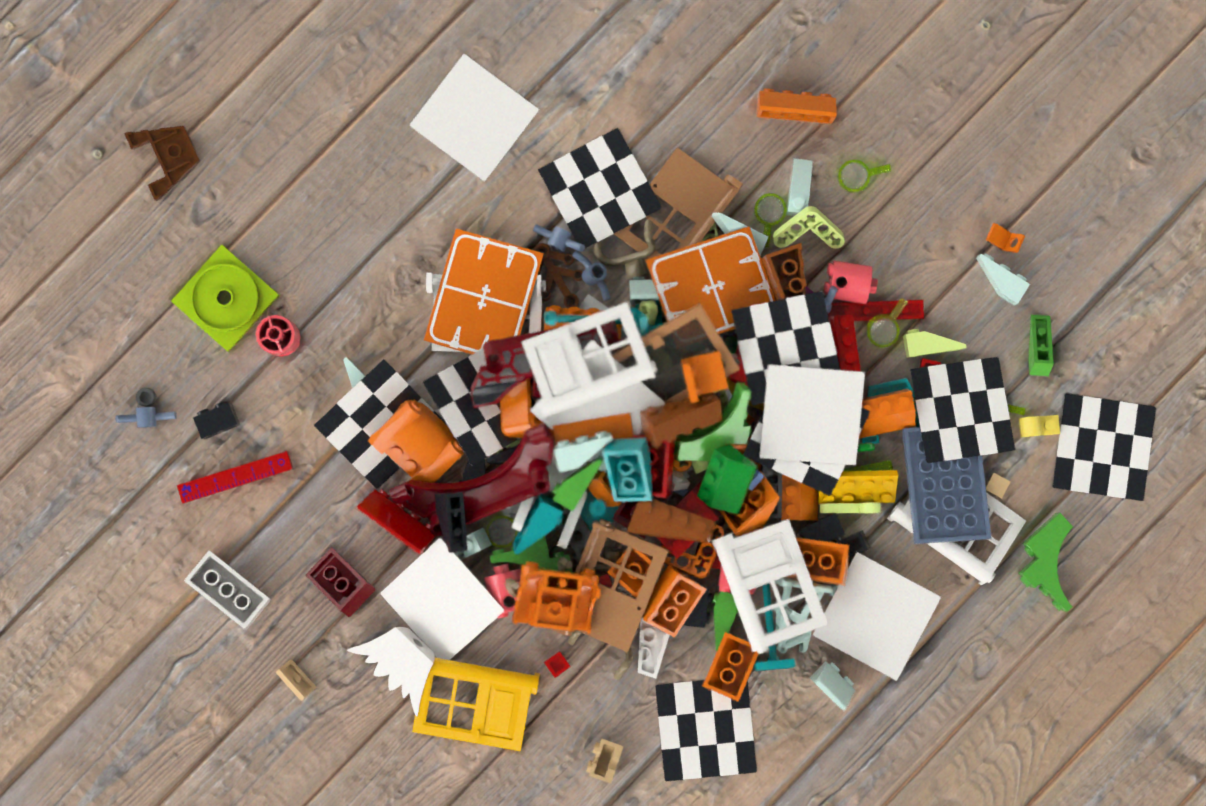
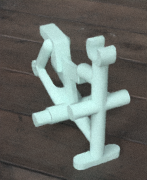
(803, 639)

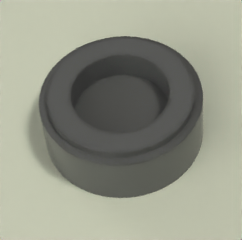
(146, 397)

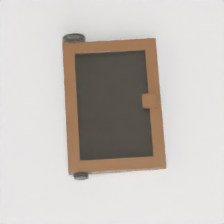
(678, 339)

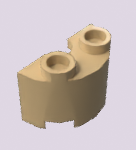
(605, 760)

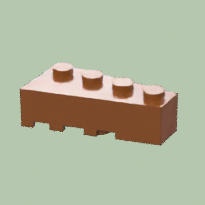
(786, 272)
(680, 418)
(669, 522)

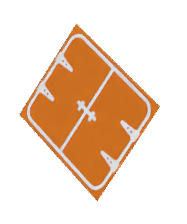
(716, 273)
(482, 292)

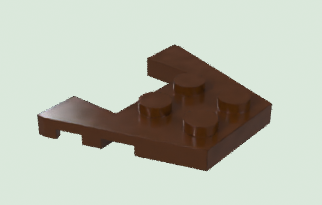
(173, 152)

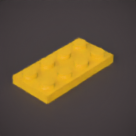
(863, 487)

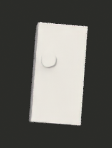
(227, 590)

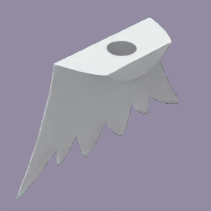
(403, 658)

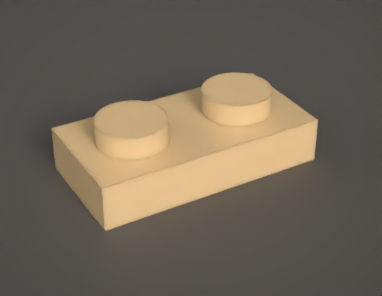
(296, 679)

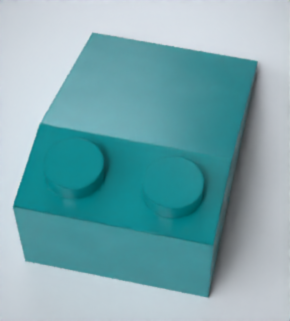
(629, 469)
(539, 521)

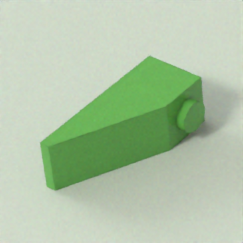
(1040, 346)
(574, 486)
(724, 614)

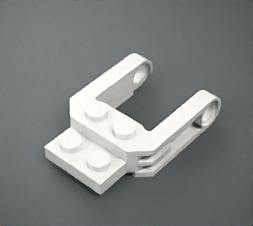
(555, 476)

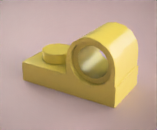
(1039, 426)

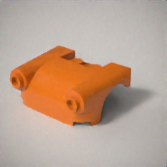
(418, 442)
(556, 598)

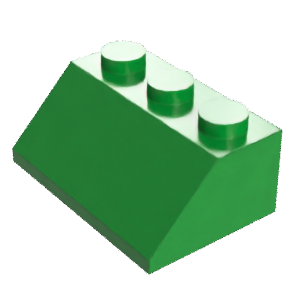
(727, 479)

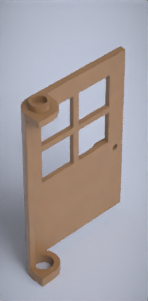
(691, 192)
(614, 613)

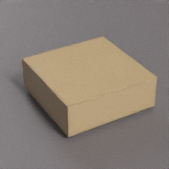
(997, 485)

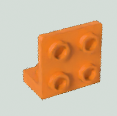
(704, 374)

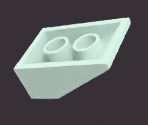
(642, 290)
(833, 684)

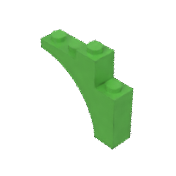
(732, 430)
(536, 552)
(1042, 570)

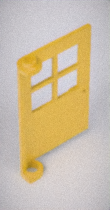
(499, 704)

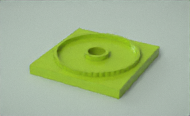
(248, 298)

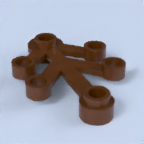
(554, 273)

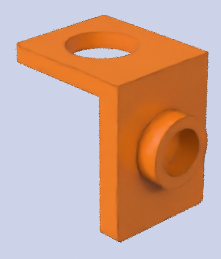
(1003, 238)

